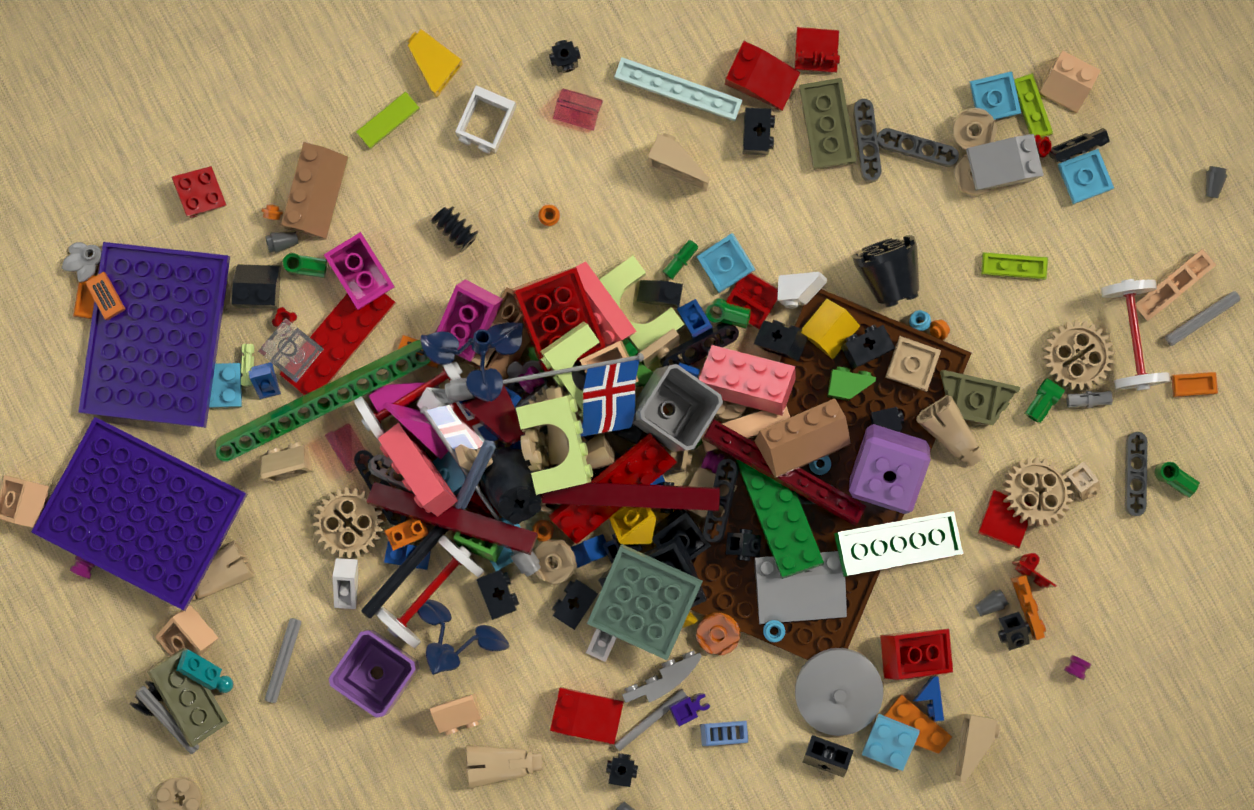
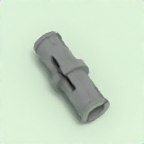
(1089, 399)

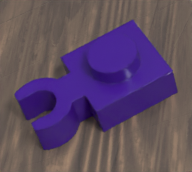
(685, 709)

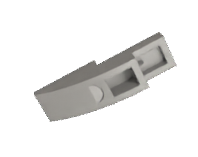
(672, 675)

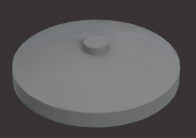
(839, 691)

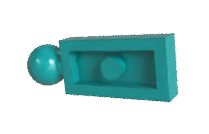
(203, 672)

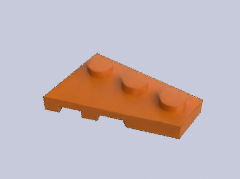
(1028, 606)
(930, 735)

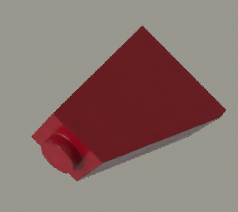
(496, 416)

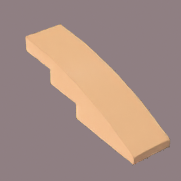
(1175, 284)
(750, 425)

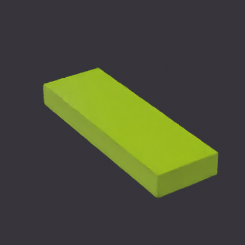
(1032, 106)
(388, 120)
(1014, 266)

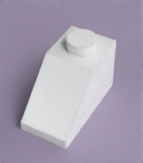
(799, 288)
(345, 583)
(601, 645)

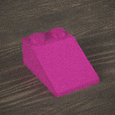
(359, 270)
(469, 311)
(419, 426)

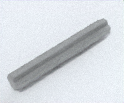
(1202, 318)
(283, 660)
(164, 717)

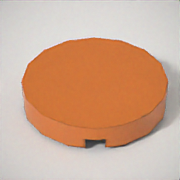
(718, 633)

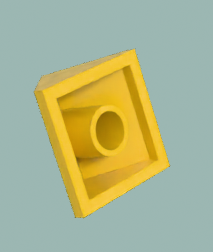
(830, 328)
(633, 525)

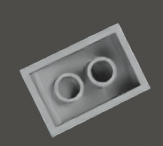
(1005, 162)

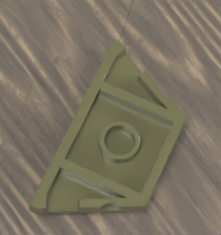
(977, 397)

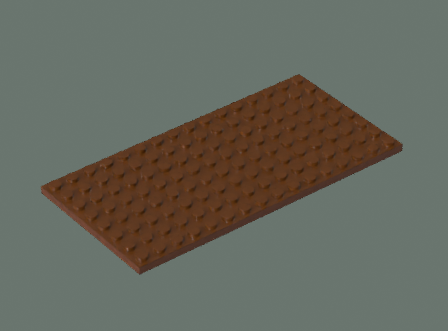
(732, 582)

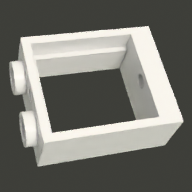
(494, 100)

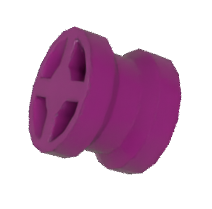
(529, 385)
(712, 460)
(82, 567)
(1077, 667)

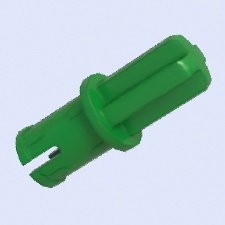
(680, 259)

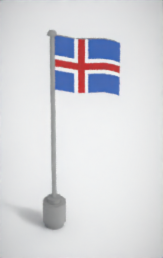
(606, 393)
(459, 427)

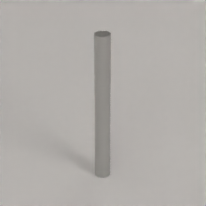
(651, 719)

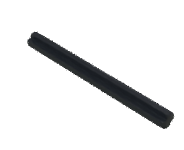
(403, 571)

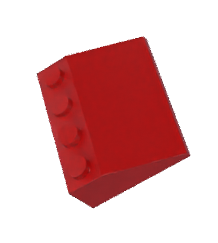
(555, 307)

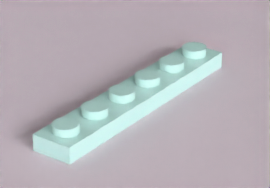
(678, 89)

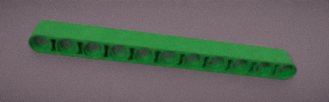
(318, 409)

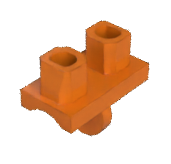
(406, 533)

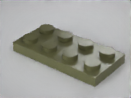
(827, 123)
(187, 701)

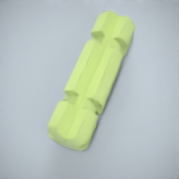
(247, 363)

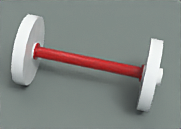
(1129, 289)
(372, 420)
(398, 626)

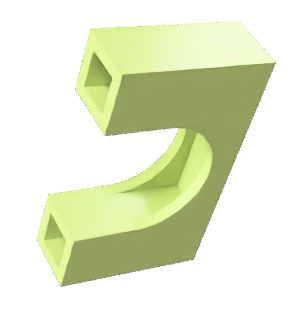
(617, 283)
(563, 355)
(561, 414)

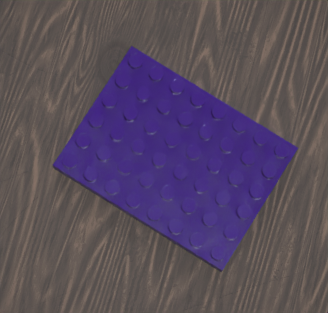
(163, 348)
(139, 513)

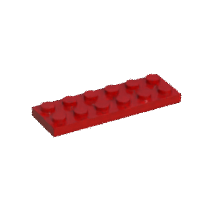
(340, 338)
(639, 465)

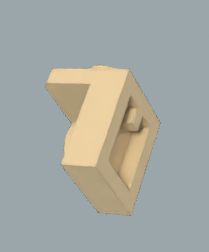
(467, 456)
(682, 457)
(1084, 481)

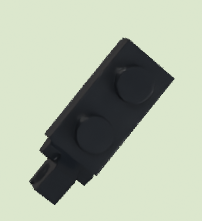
(1079, 144)

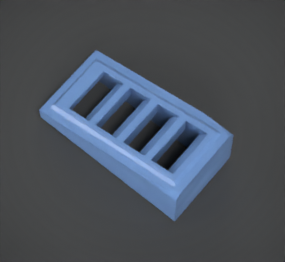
(705, 733)

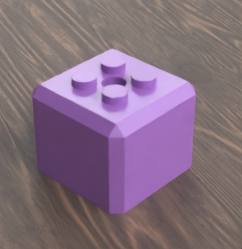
(889, 451)
(354, 677)

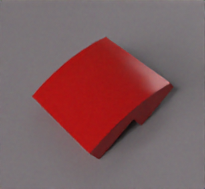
(756, 295)
(999, 522)

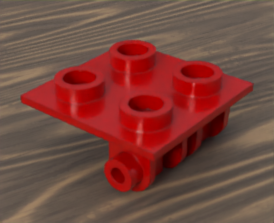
(817, 49)
(198, 191)
(1027, 566)

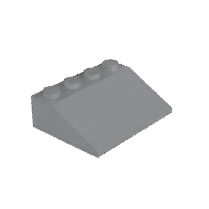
(804, 596)

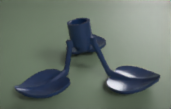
(483, 384)
(442, 657)

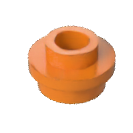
(549, 208)
(272, 212)
(939, 329)
(550, 530)

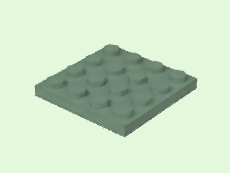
(644, 602)

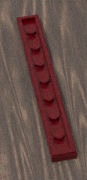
(796, 480)
(636, 496)
(454, 519)

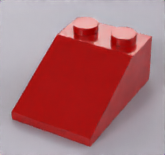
(762, 76)
(916, 654)
(586, 715)

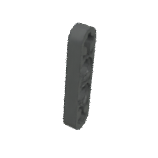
(863, 140)
(918, 144)
(1140, 474)

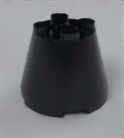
(890, 269)
(510, 486)

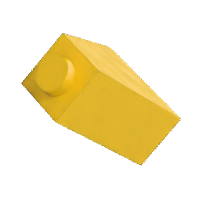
(434, 61)

